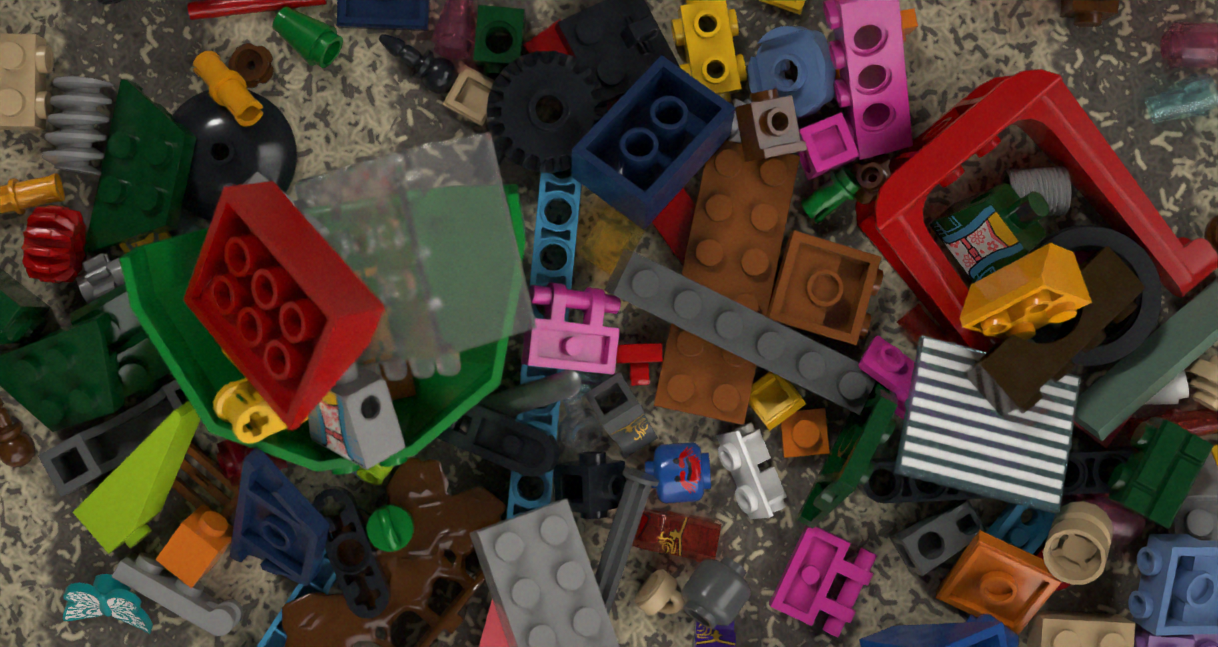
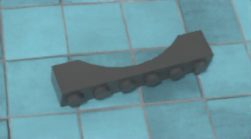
(740, 330)

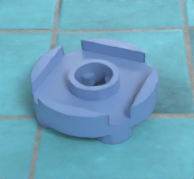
(809, 53)

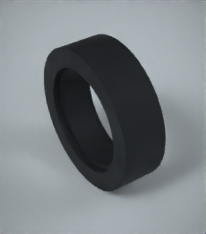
(1141, 321)

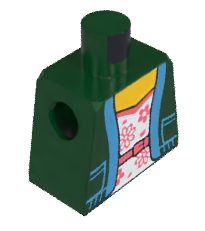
(991, 229)

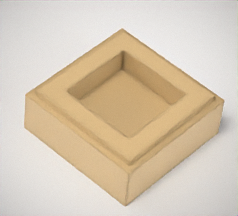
(470, 96)

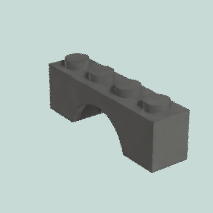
(104, 447)

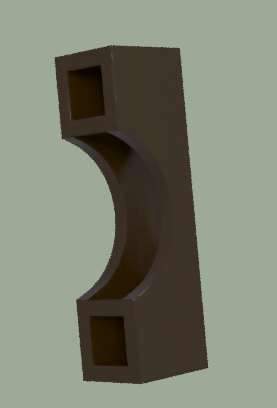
(1017, 369)

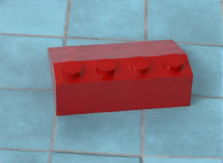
(280, 299)

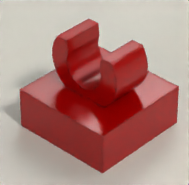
(639, 357)

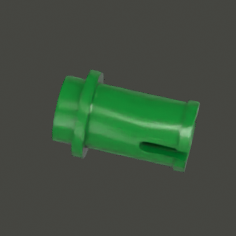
(831, 194)

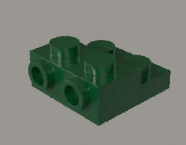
(137, 356)

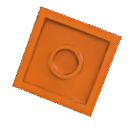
(998, 581)

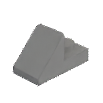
(1200, 509)

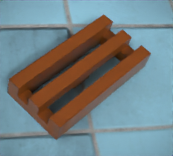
(213, 467)

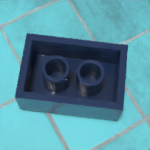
(652, 142)

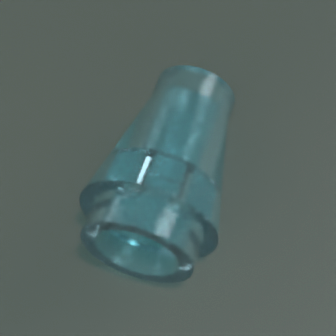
(1185, 99)

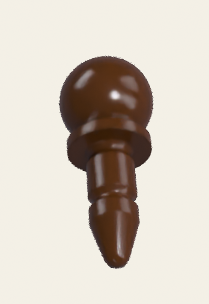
(15, 446)

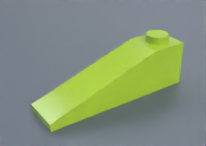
(140, 485)

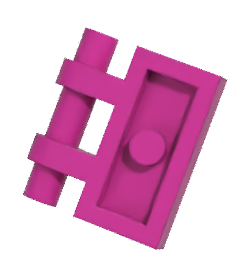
(568, 344)
(811, 574)

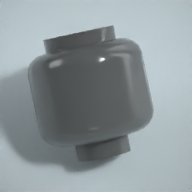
(716, 592)

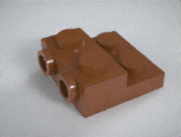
(825, 289)

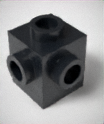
(590, 484)

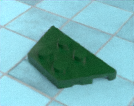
(140, 172)
(65, 374)
(851, 455)

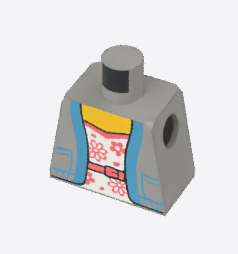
(357, 419)

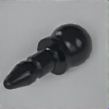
(436, 73)

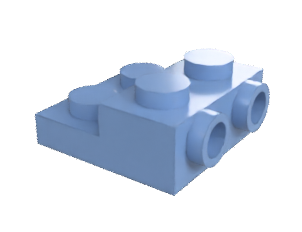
(1177, 586)

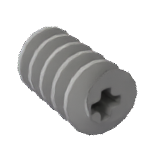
(76, 124)

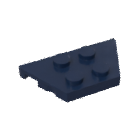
(277, 522)

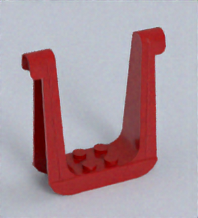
(1064, 132)

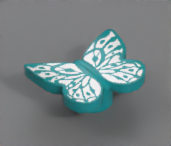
(105, 598)

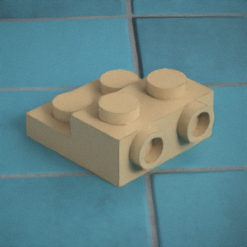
(23, 82)

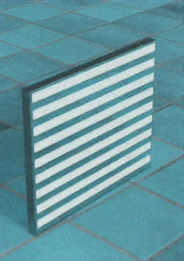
(965, 444)

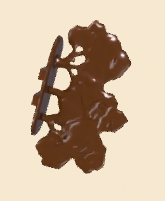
(440, 525)

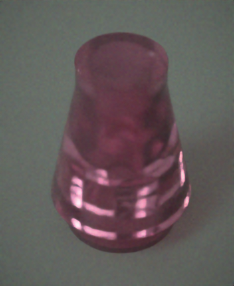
(455, 30)

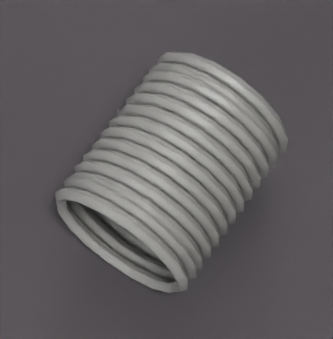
(1050, 182)

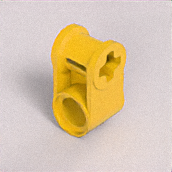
(251, 410)

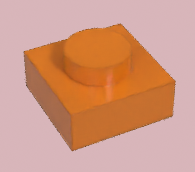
(805, 433)

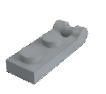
(151, 580)

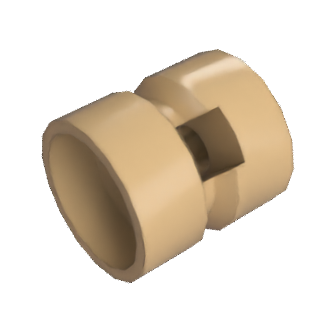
(1078, 543)

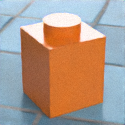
(196, 545)

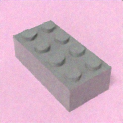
(543, 580)

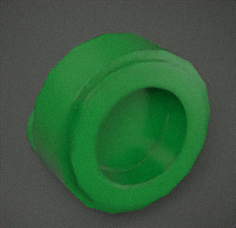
(390, 527)

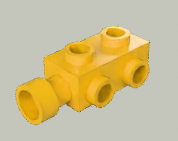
(710, 47)

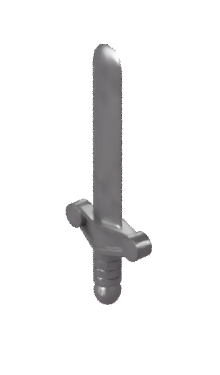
(531, 394)

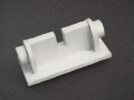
(756, 491)

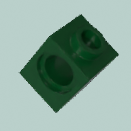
(498, 20)

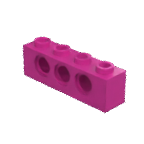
(871, 73)

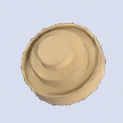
(1204, 381)

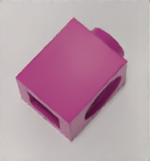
(827, 145)

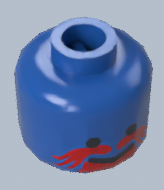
(681, 472)

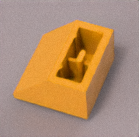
(1026, 295)

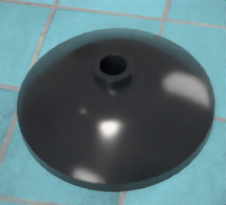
(261, 148)

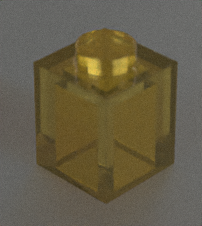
(608, 240)

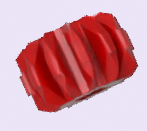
(54, 244)

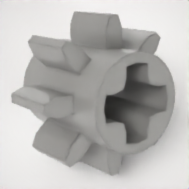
(100, 277)

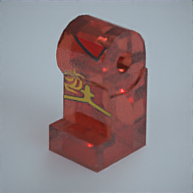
(678, 534)

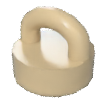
(656, 592)

